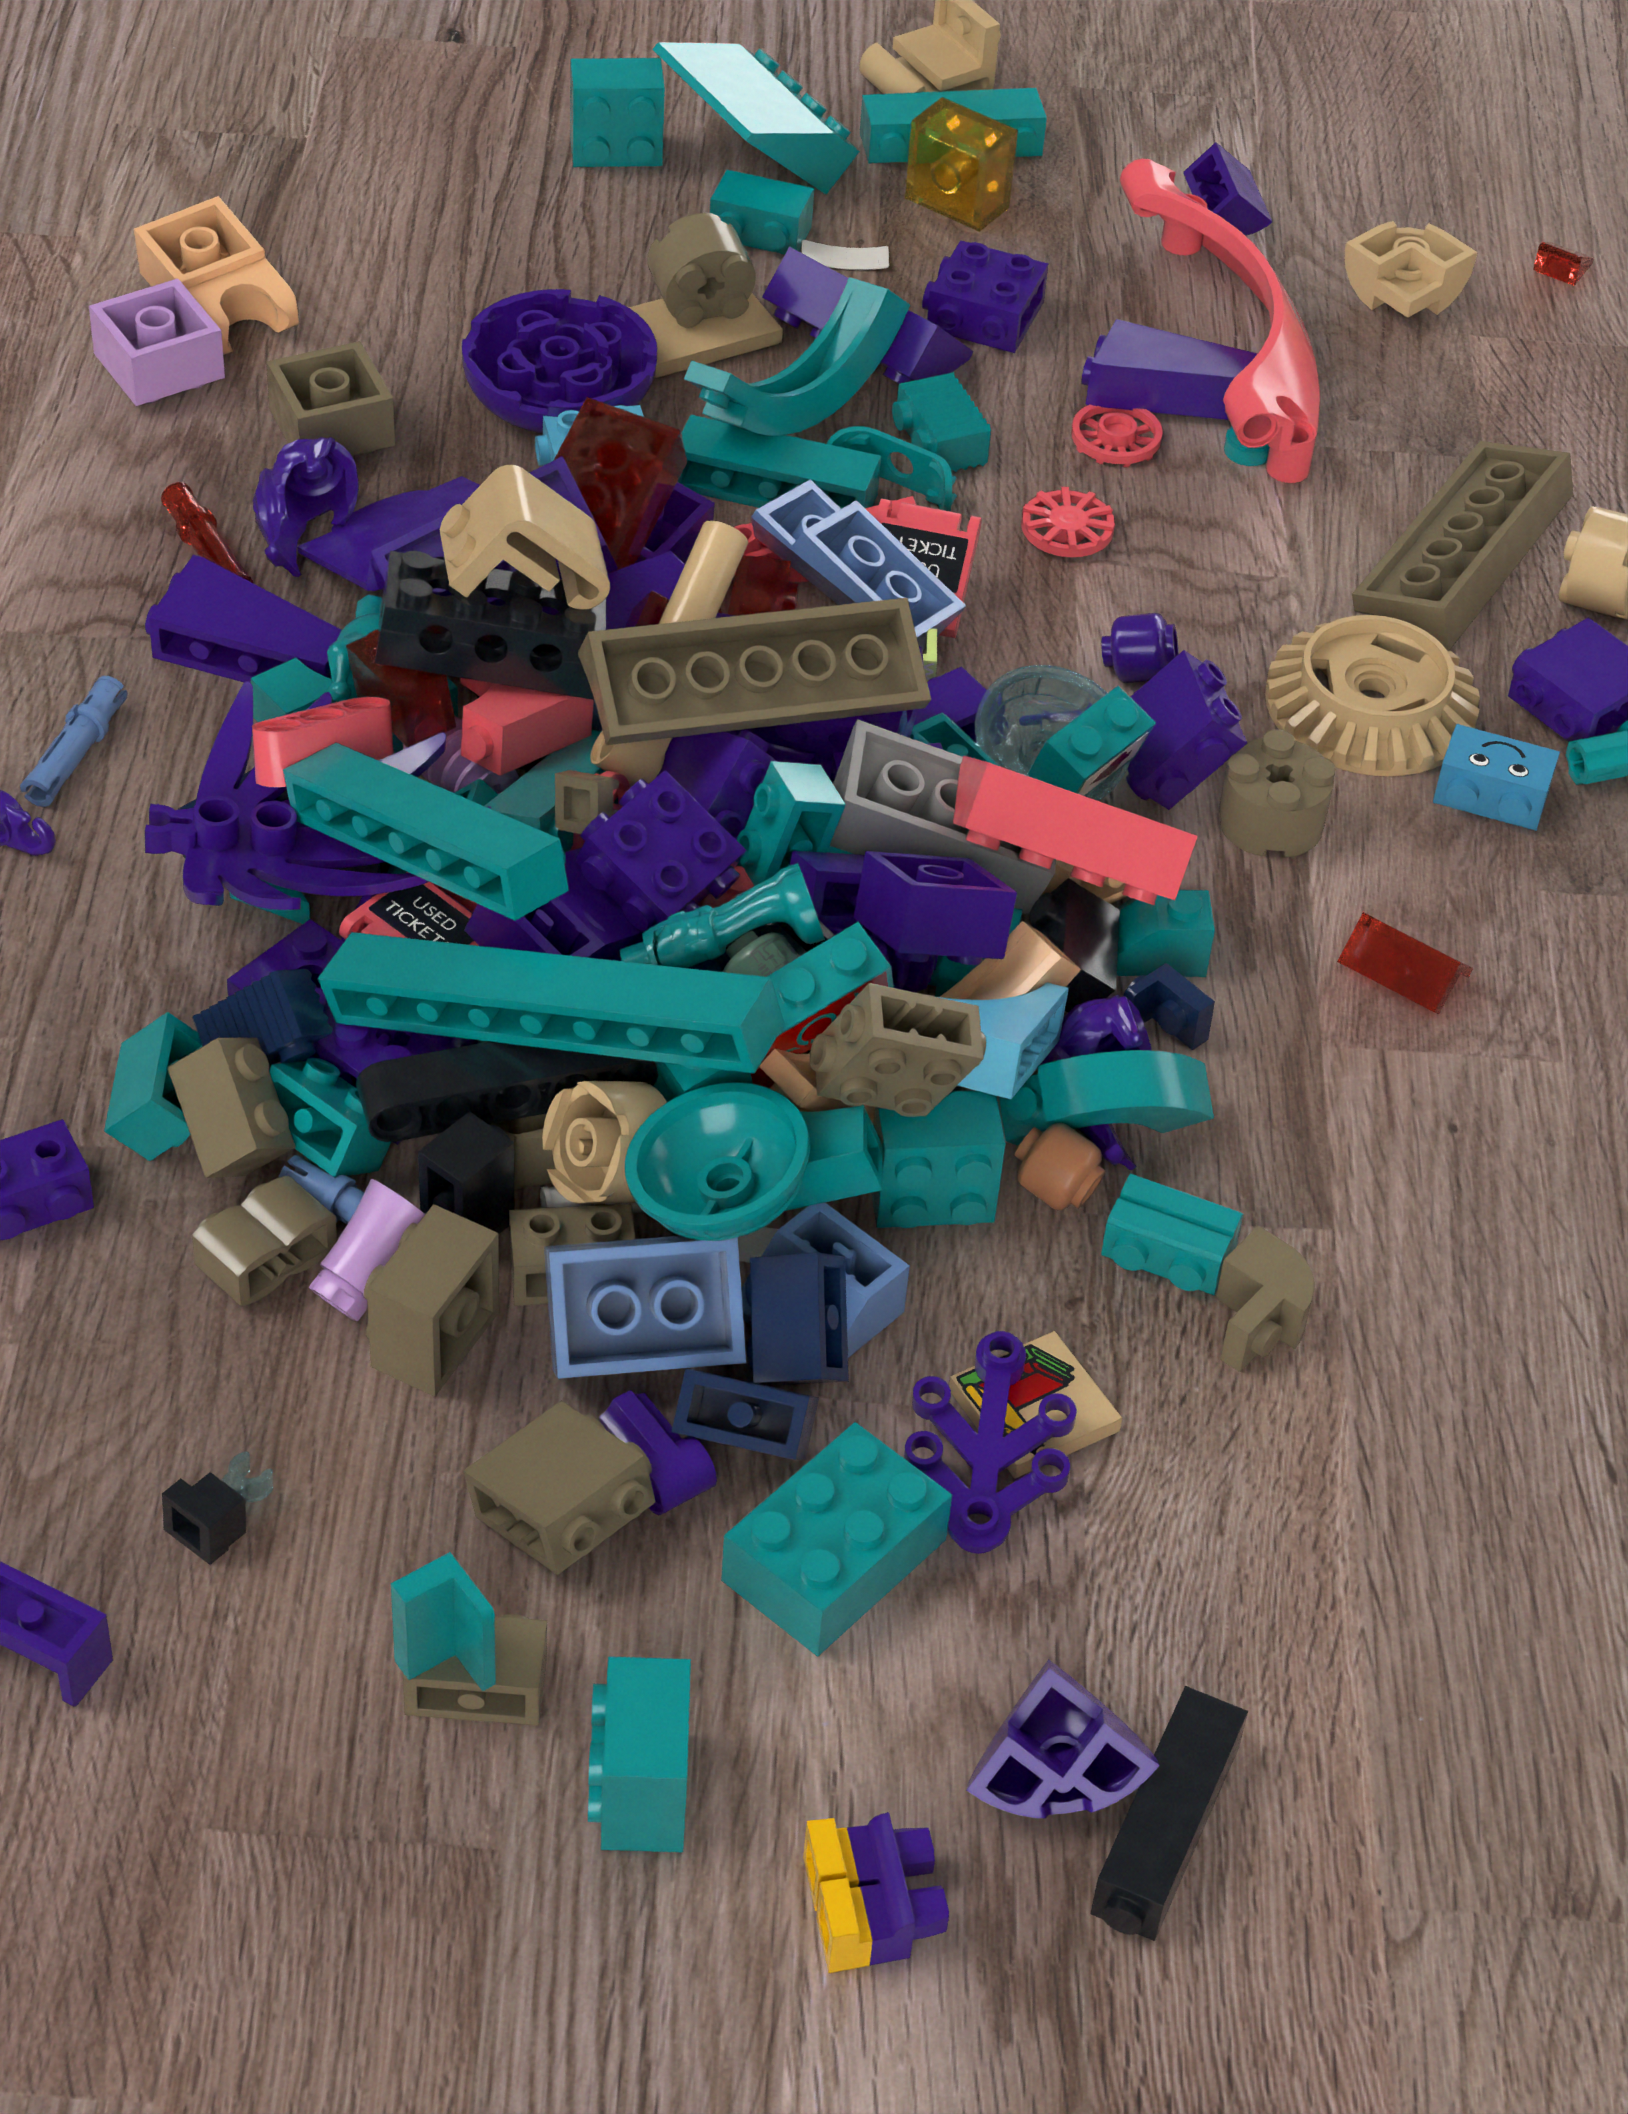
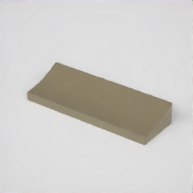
(1468, 539)
(754, 670)

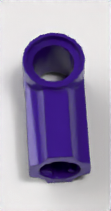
(678, 1465)

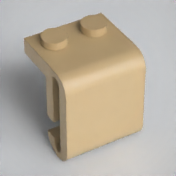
(945, 56)
(528, 527)

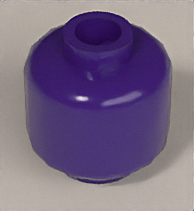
(1139, 646)

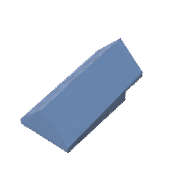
(852, 556)

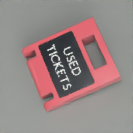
(937, 543)
(413, 913)

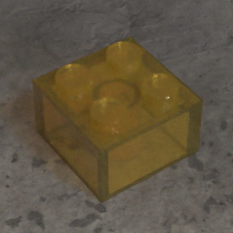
(960, 164)

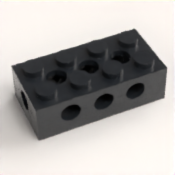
(483, 640)

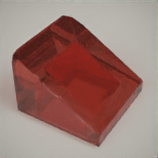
(1561, 262)

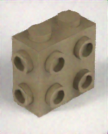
(897, 1050)
(560, 1486)

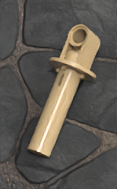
(695, 597)

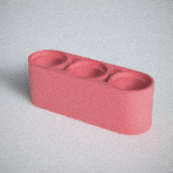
(354, 723)

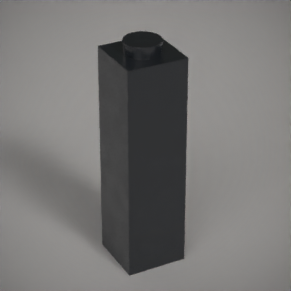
(1168, 1814)

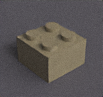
(333, 396)
(432, 1299)

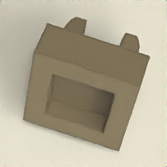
(581, 799)

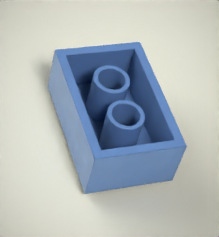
(644, 1305)

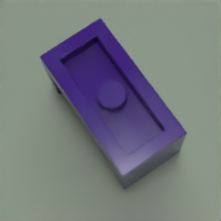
(54, 1632)

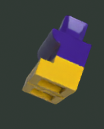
(863, 1894)

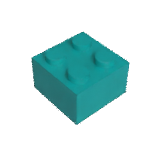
(616, 112)
(941, 1164)
(640, 1754)

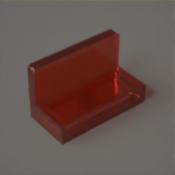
(1402, 963)

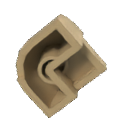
(1408, 267)

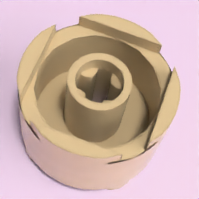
(1598, 564)
(591, 1136)

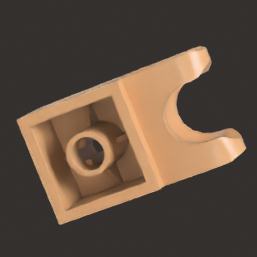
(217, 265)

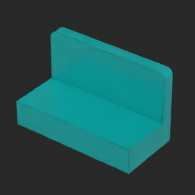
(441, 1616)

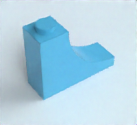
(1018, 1038)

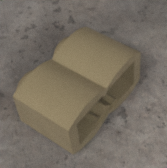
(264, 1240)

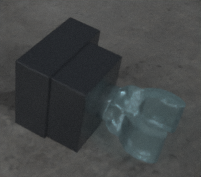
(213, 1510)

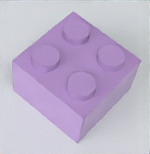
(157, 342)

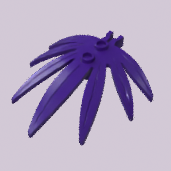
(248, 837)

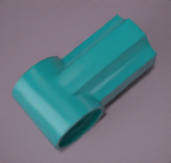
(1599, 757)

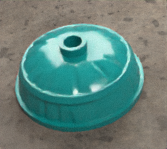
(719, 1161)

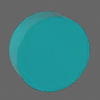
(1241, 454)

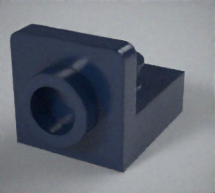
(1174, 1004)

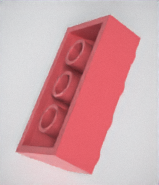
(1071, 829)

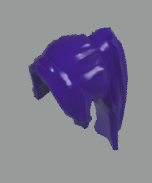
(303, 484)
(1100, 1028)

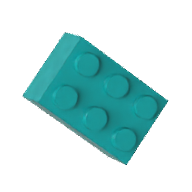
(835, 1538)

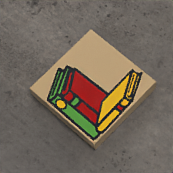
(1047, 1371)

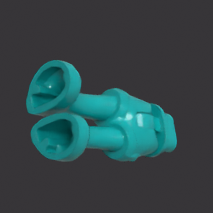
(706, 931)

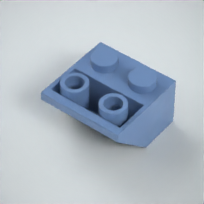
(873, 1273)

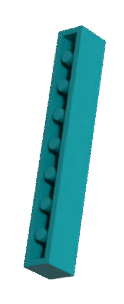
(554, 1001)

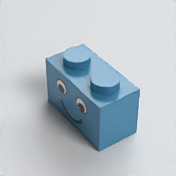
(1496, 777)

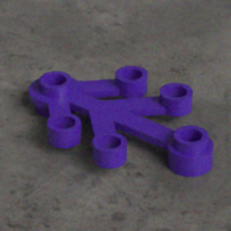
(988, 1450)

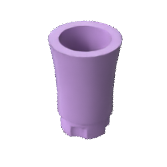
(364, 1244)

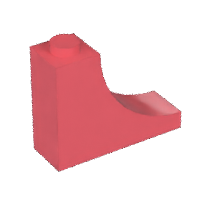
(520, 724)

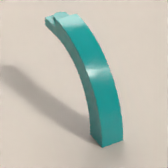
(820, 378)

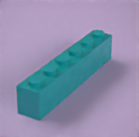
(427, 830)

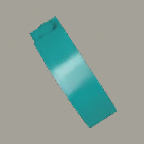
(1108, 1088)

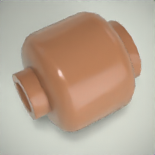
(1059, 1166)

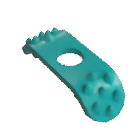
(930, 471)

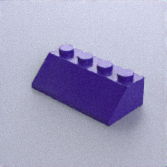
(810, 292)

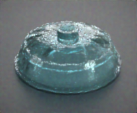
(1028, 709)

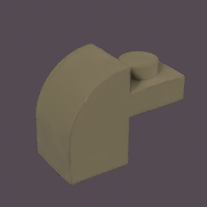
(1269, 1291)

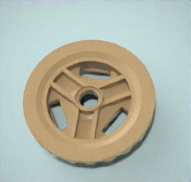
(1364, 734)

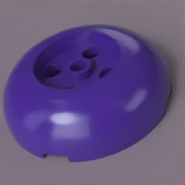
(552, 351)

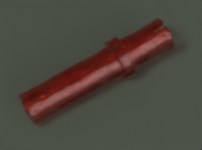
(198, 528)

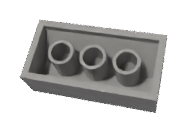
(904, 803)

